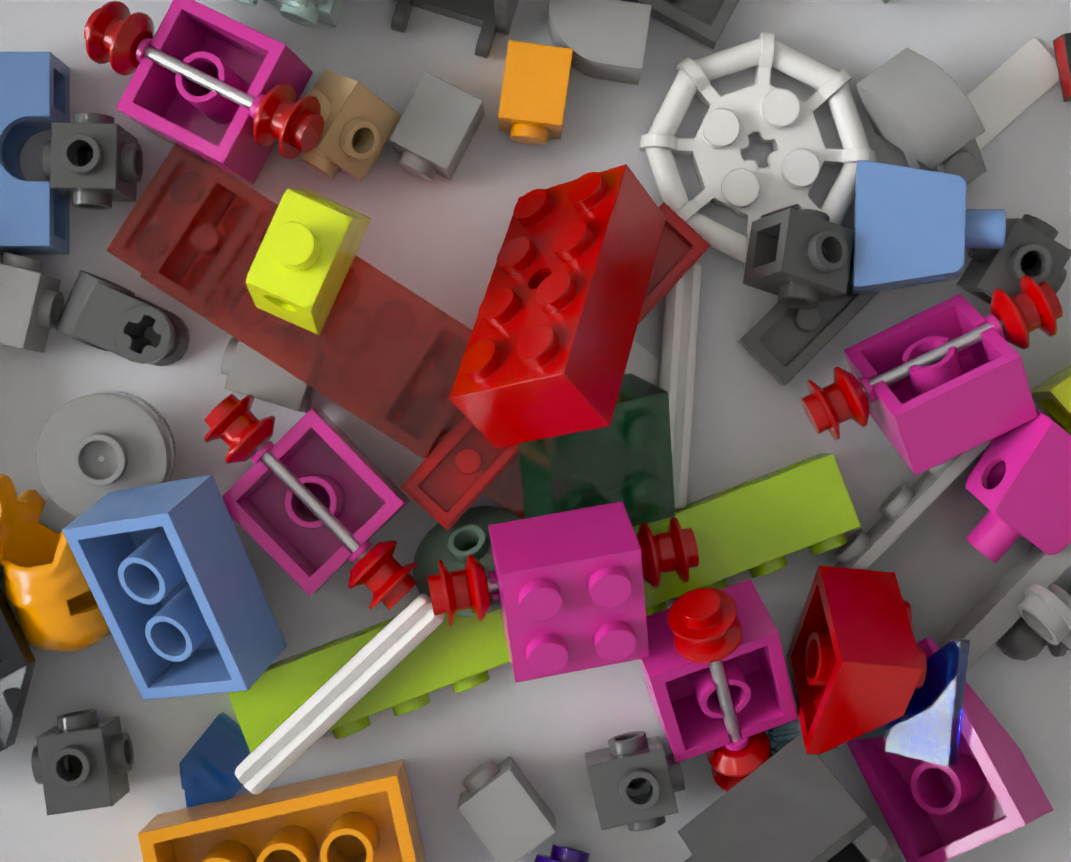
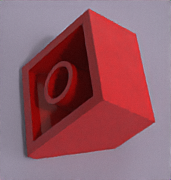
(852, 656)

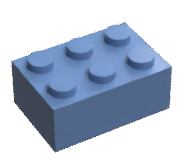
(176, 588)

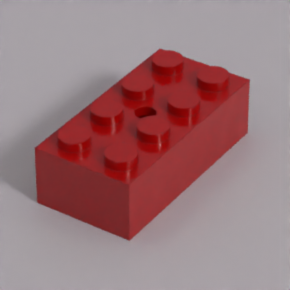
(561, 310)

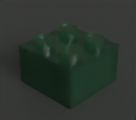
(607, 464)

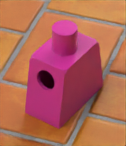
(1025, 487)

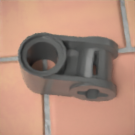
(117, 320)

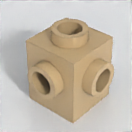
(354, 127)

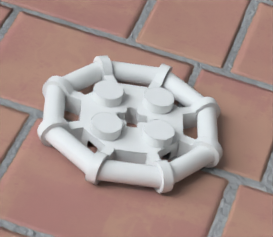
(762, 112)

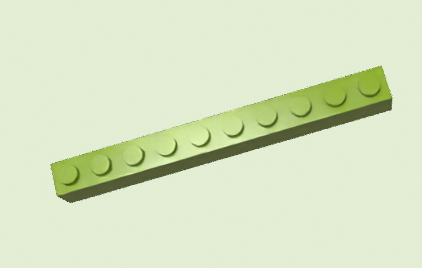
(734, 533)

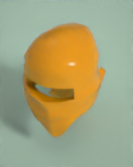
(44, 578)

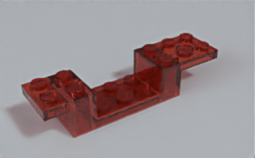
(380, 348)

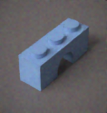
(31, 98)

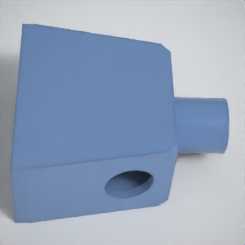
(915, 227)

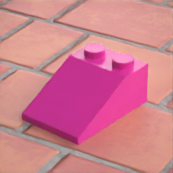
(958, 807)

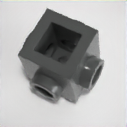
(109, 174)
(1027, 251)
(799, 257)
(83, 762)
(638, 804)

